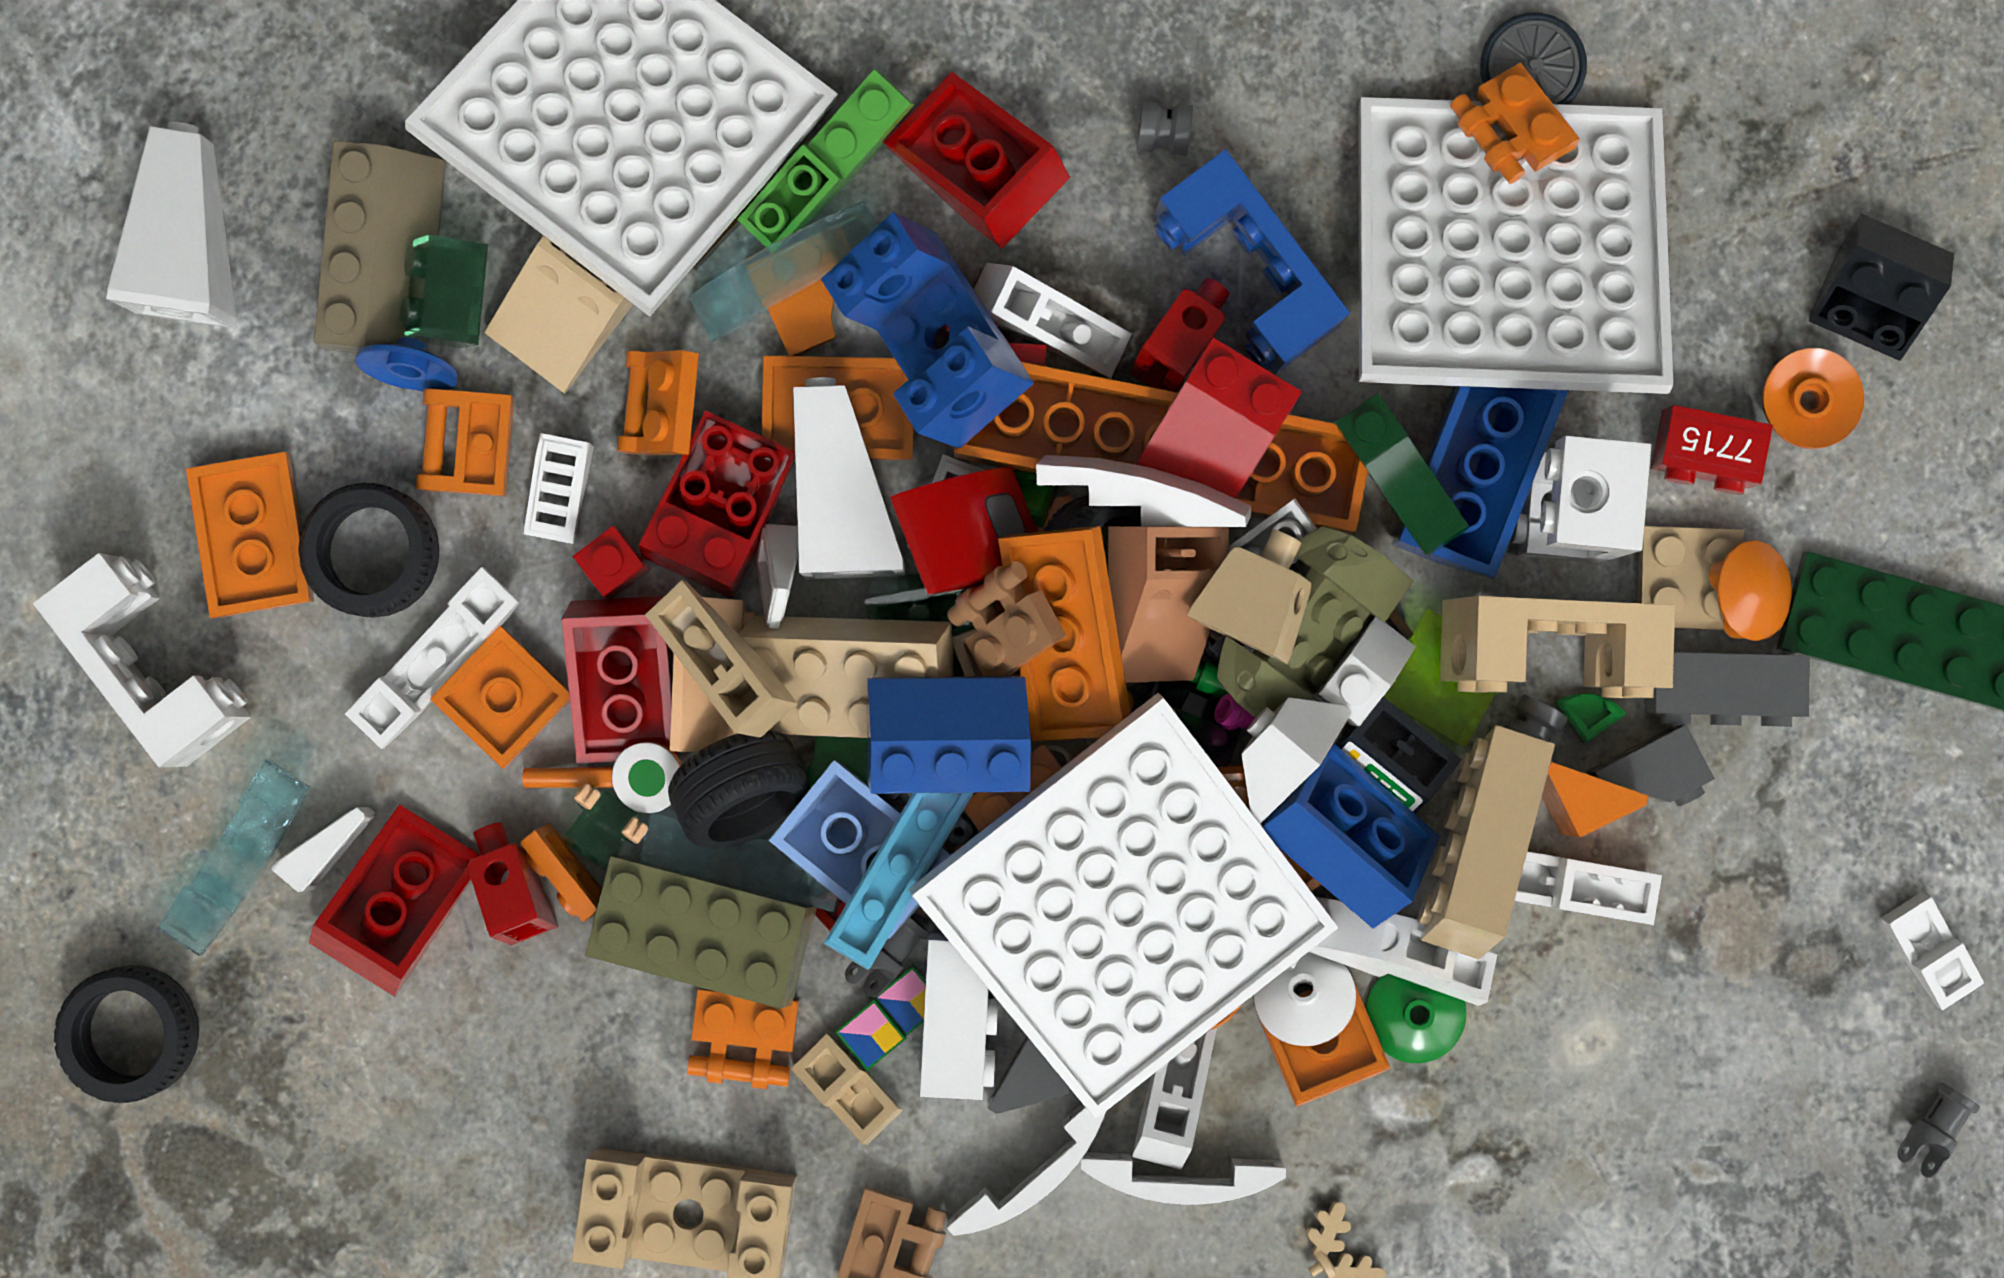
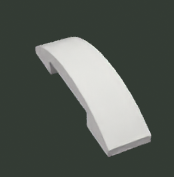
(407, 688)
(1245, 1179)
(986, 1211)

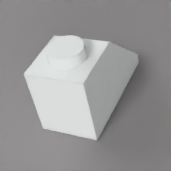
(1366, 670)

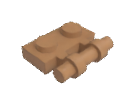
(1016, 635)
(879, 1233)

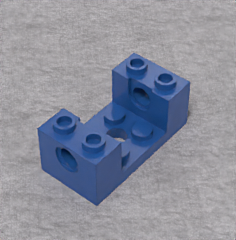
(1224, 194)
(908, 290)

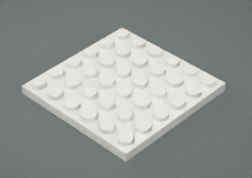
(623, 128)
(1518, 279)
(1124, 906)

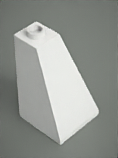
(174, 234)
(839, 501)

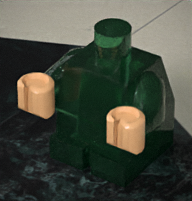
(602, 826)

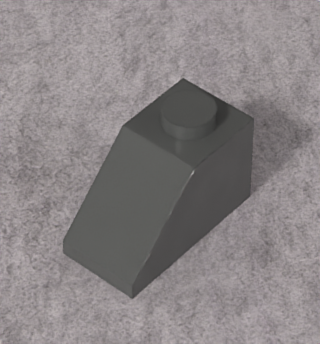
(1662, 767)
(1027, 1081)

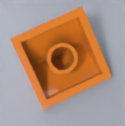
(1584, 802)

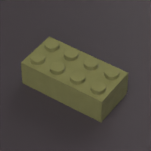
(701, 931)

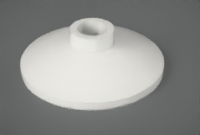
(1309, 1018)

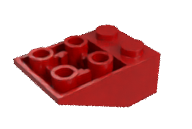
(717, 505)

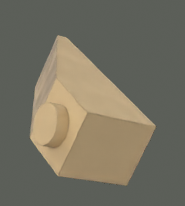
(721, 662)

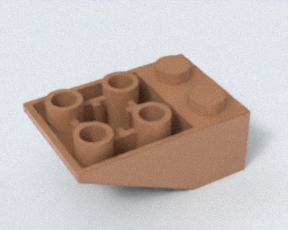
(1153, 585)

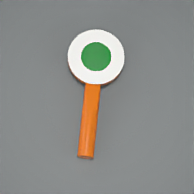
(638, 776)

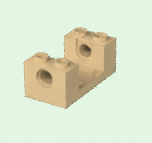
(1624, 647)
(632, 1205)

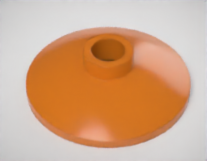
(1835, 389)

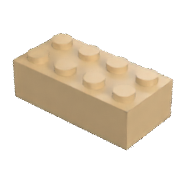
(829, 661)
(1485, 842)

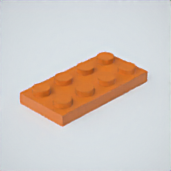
(1079, 681)

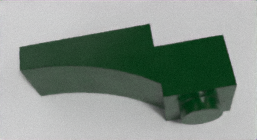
(1401, 474)

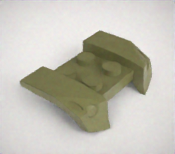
(1346, 587)

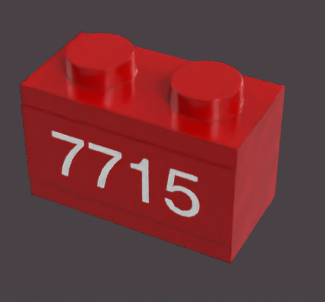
(1711, 449)

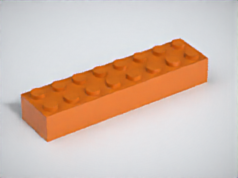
(1116, 419)

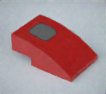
(958, 524)

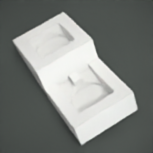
(1932, 951)

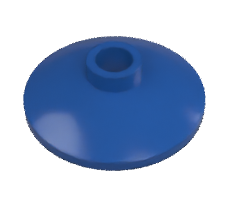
(406, 365)

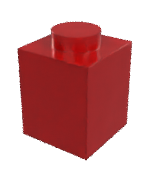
(611, 562)

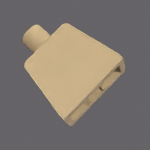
(1257, 598)

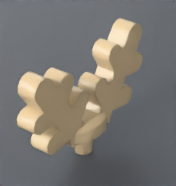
(1325, 1242)

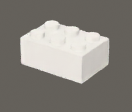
(955, 1026)

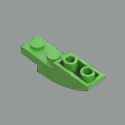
(827, 162)

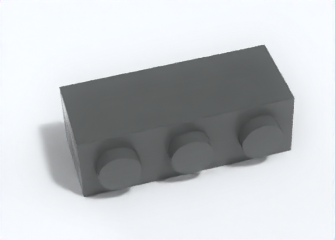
(1733, 688)

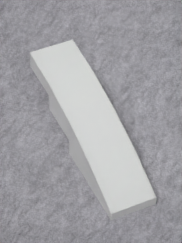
(1162, 496)
(1589, 888)

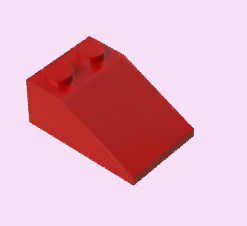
(979, 159)
(1220, 421)
(616, 677)
(394, 900)

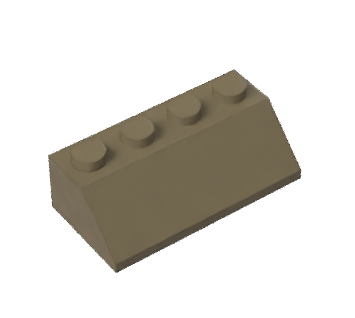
(374, 213)

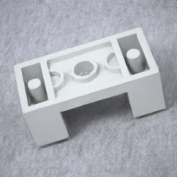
(1593, 505)
(86, 614)

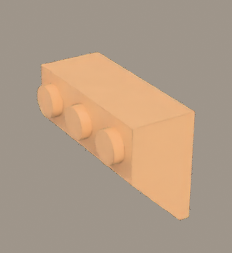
(693, 716)

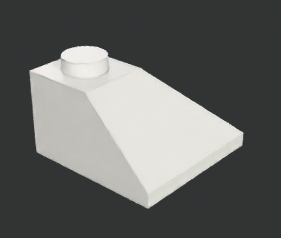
(1288, 749)

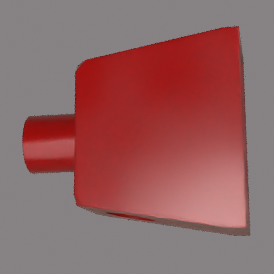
(1181, 337)
(517, 906)

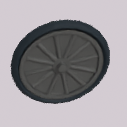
(1546, 50)

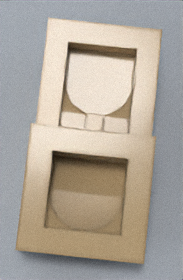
(846, 1089)

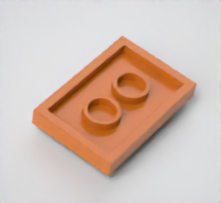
(870, 389)
(248, 534)

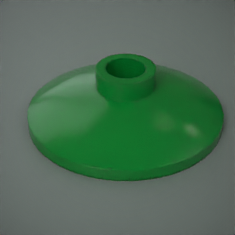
(1389, 1012)

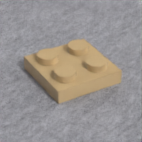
(1677, 570)

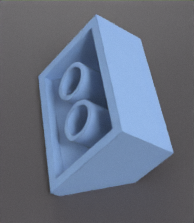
(840, 832)

